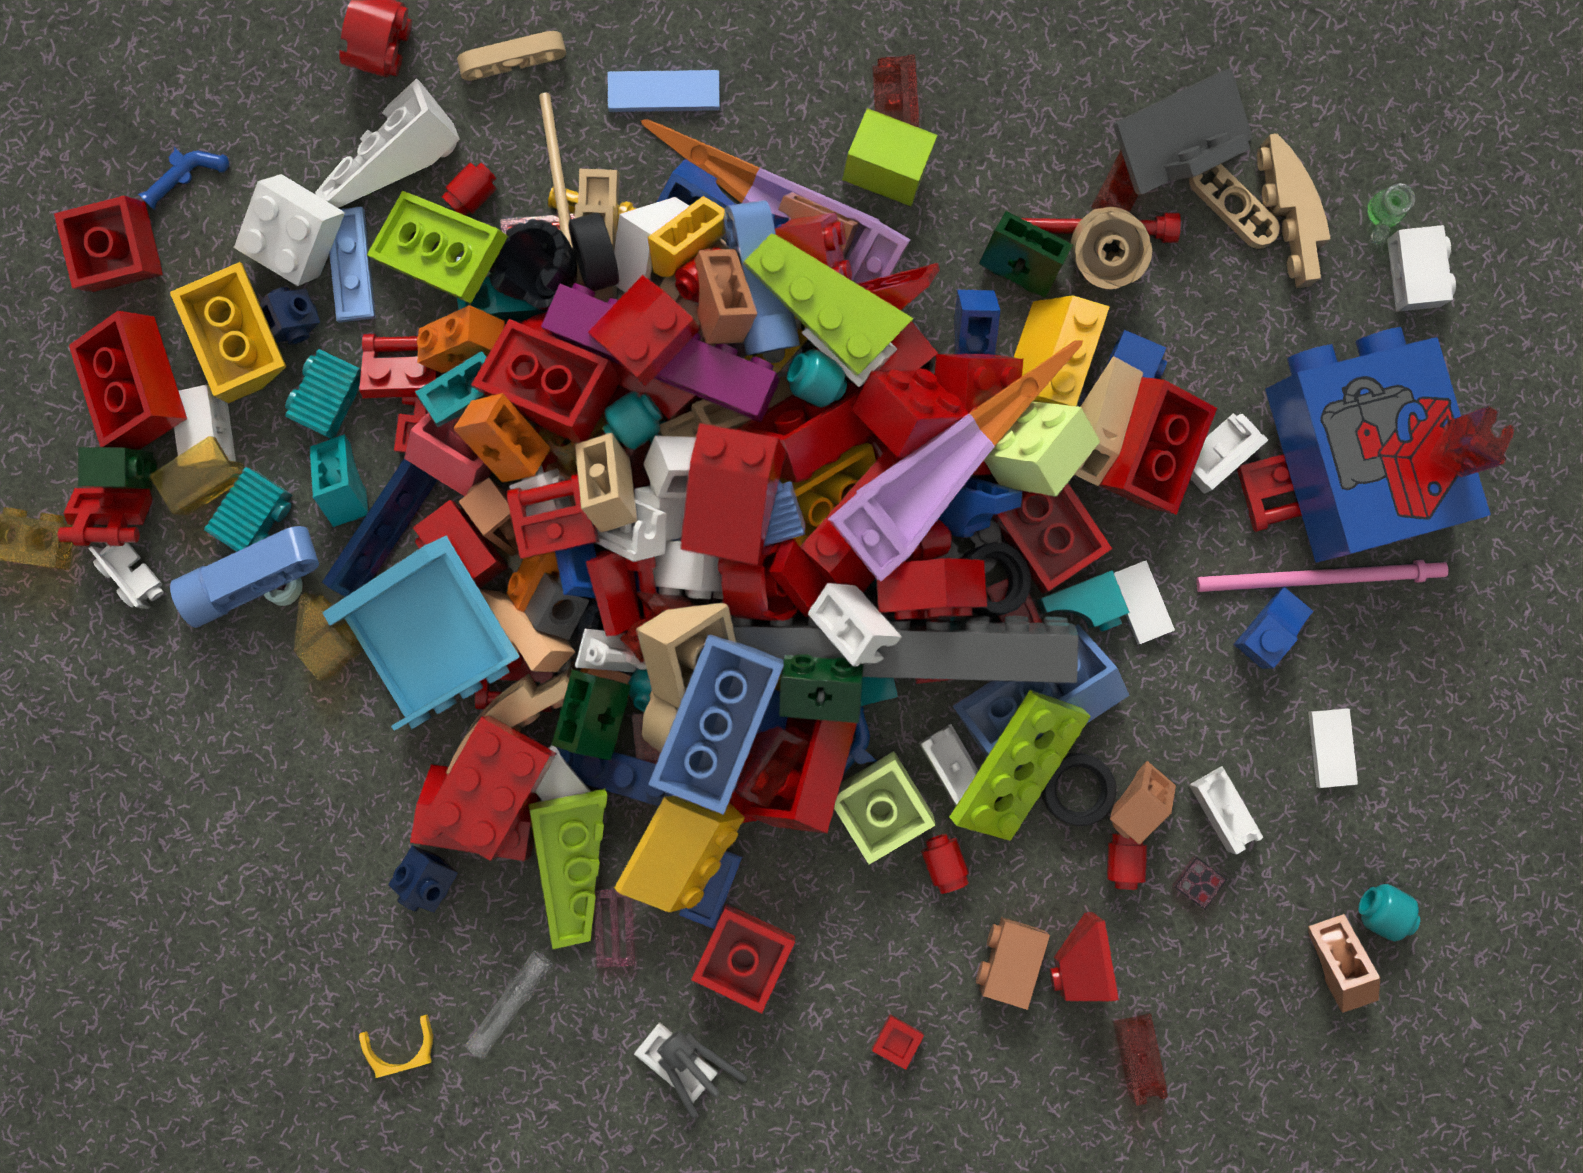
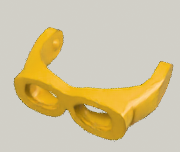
(382, 1068)

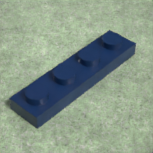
(380, 529)
(621, 775)

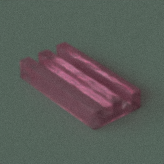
(615, 961)

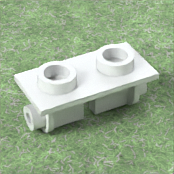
(134, 585)
(605, 653)

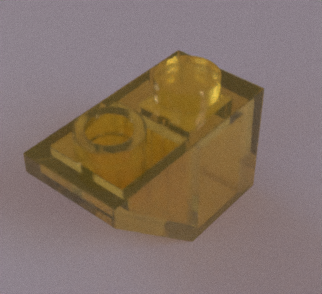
(319, 645)

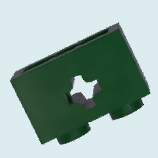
(1025, 254)
(115, 468)
(820, 688)
(591, 715)

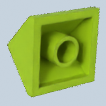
(888, 157)

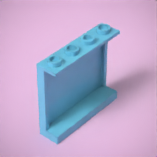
(427, 631)

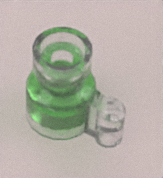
(1387, 210)

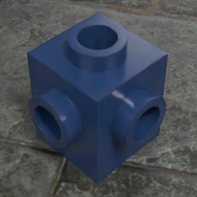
(289, 314)
(422, 880)

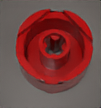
(374, 36)
(753, 591)

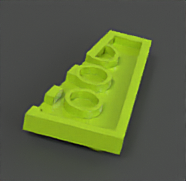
(832, 307)
(567, 852)

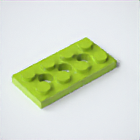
(455, 235)
(1016, 747)

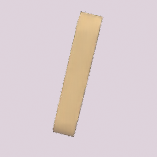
(502, 56)
(1245, 231)

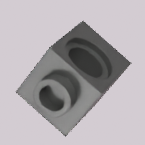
(557, 619)

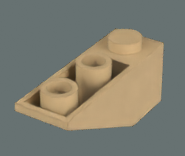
(1109, 413)

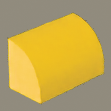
(685, 235)

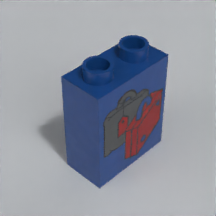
(1363, 442)

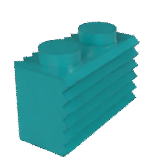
(324, 394)
(249, 511)

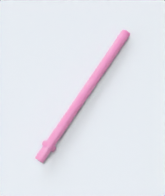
(1418, 571)

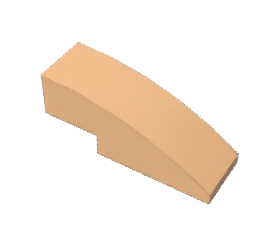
(539, 649)

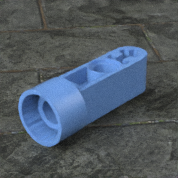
(774, 325)
(243, 576)

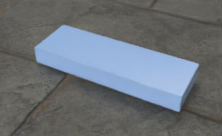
(663, 91)
(352, 269)

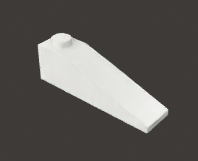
(407, 142)

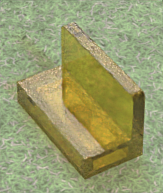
(196, 477)

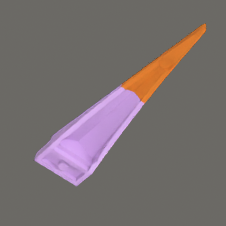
(874, 247)
(905, 501)

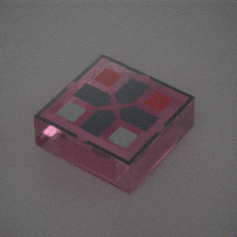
(1199, 882)

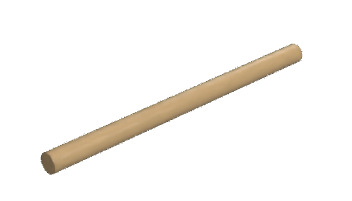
(555, 164)

